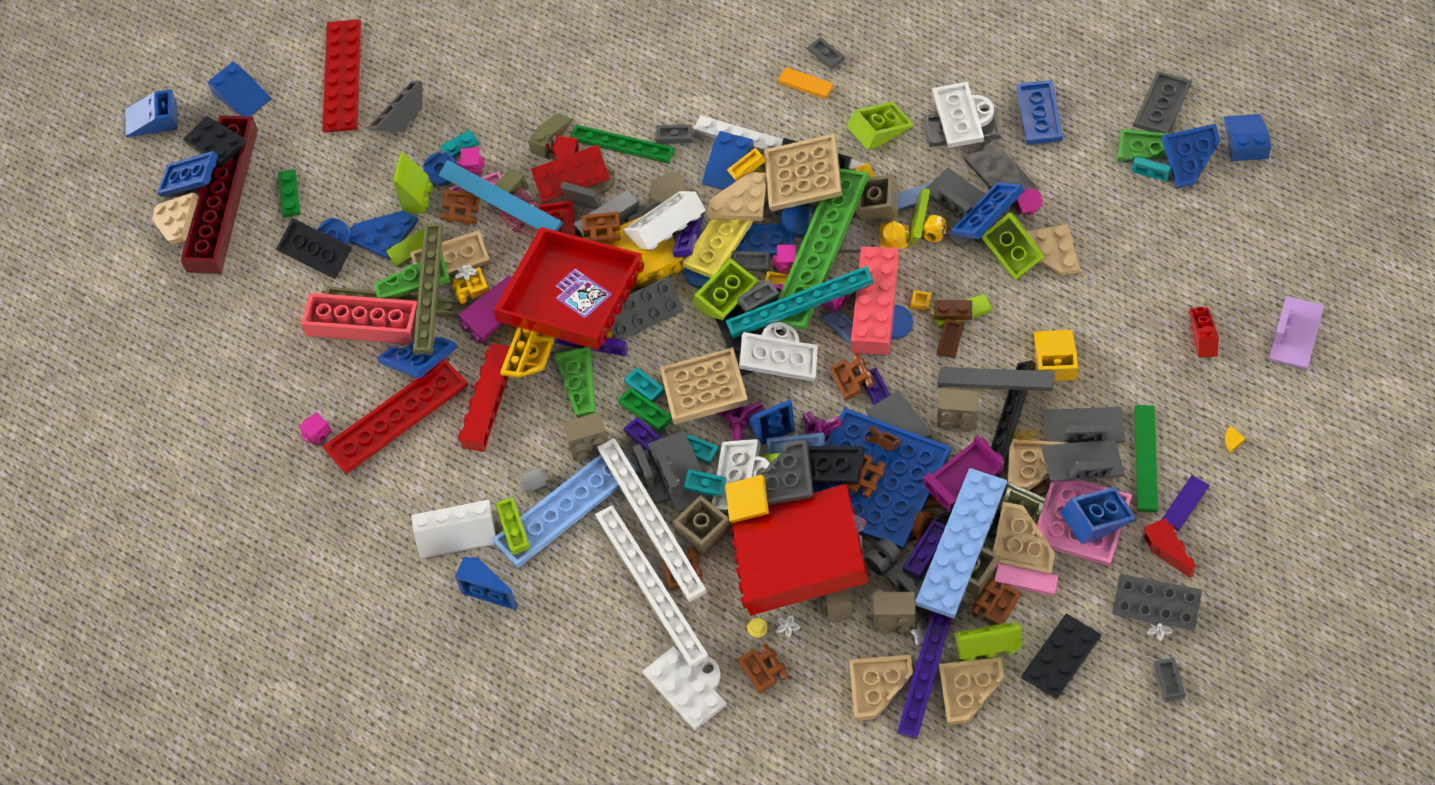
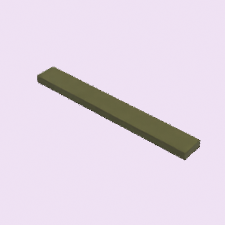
(428, 289)
(445, 306)

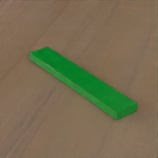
(623, 144)
(1146, 458)

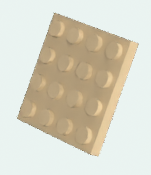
(803, 172)
(704, 386)

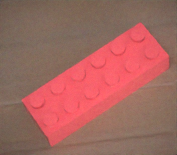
(876, 302)
(360, 318)

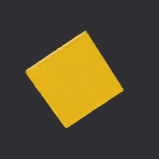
(747, 498)

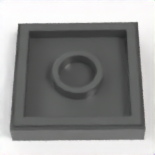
(581, 196)

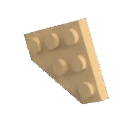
(741, 200)
(175, 217)
(1058, 249)
(1027, 463)
(1021, 541)
(877, 683)
(968, 687)

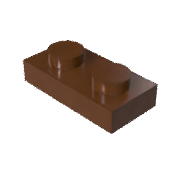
(953, 309)

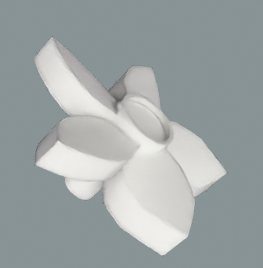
(467, 271)
(788, 626)
(1160, 630)
(919, 633)

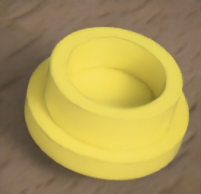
(757, 627)

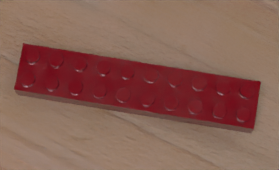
(218, 204)

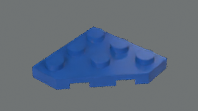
(1189, 152)
(382, 232)
(416, 365)

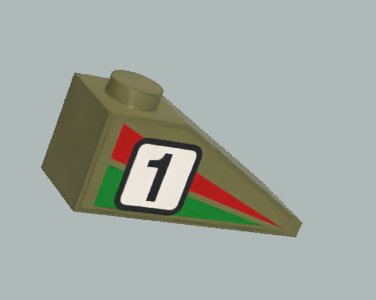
(546, 134)

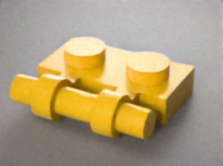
(475, 286)

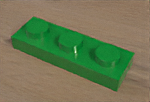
(289, 193)
(645, 410)

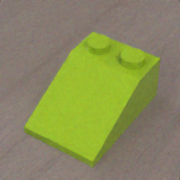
(878, 124)
(412, 185)
(1013, 245)

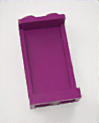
(480, 317)
(948, 480)

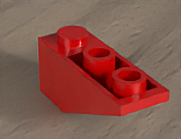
(1204, 332)
(1164, 543)

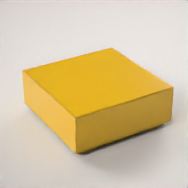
(920, 300)

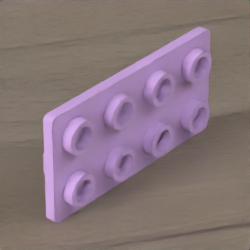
(1296, 332)

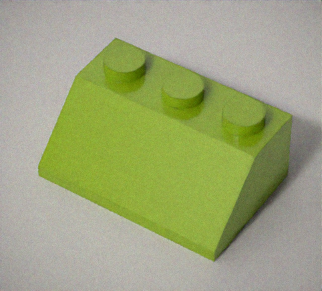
(721, 291)
(988, 641)

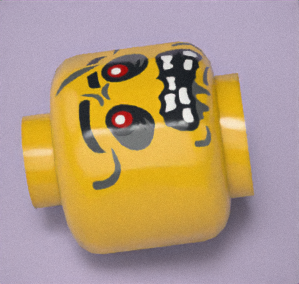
(934, 228)

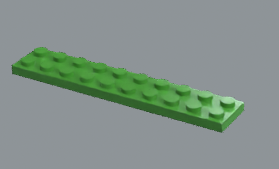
(823, 242)

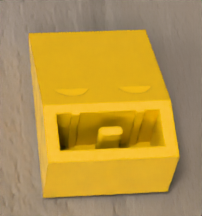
(1056, 353)

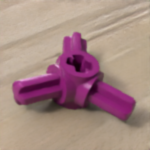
(738, 425)
(816, 425)

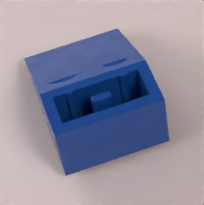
(152, 114)

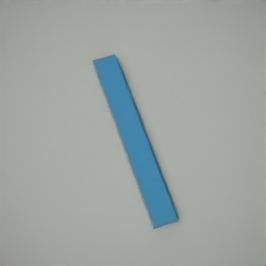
(498, 197)

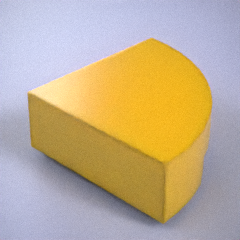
(1233, 439)

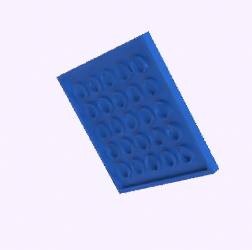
(900, 491)

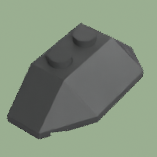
(400, 110)

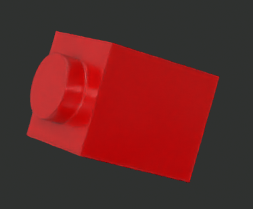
(564, 146)

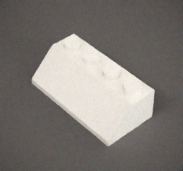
(665, 220)
(454, 529)

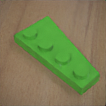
(1140, 144)
(406, 281)
(578, 377)

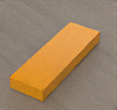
(805, 83)

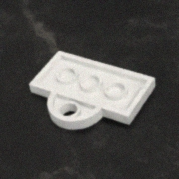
(962, 114)
(778, 354)
(738, 462)
(687, 689)

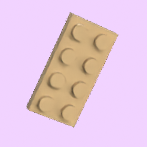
(459, 252)

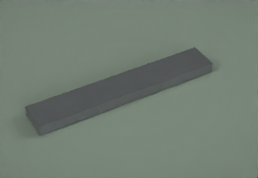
(996, 379)

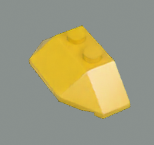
(527, 353)

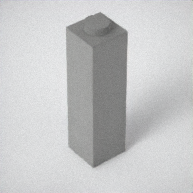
(623, 203)

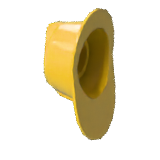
(893, 235)

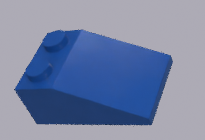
(238, 90)
(1247, 137)
(725, 153)
(773, 422)
(1097, 514)
(482, 583)

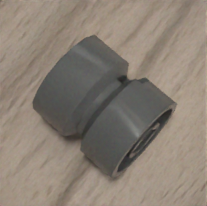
(883, 555)

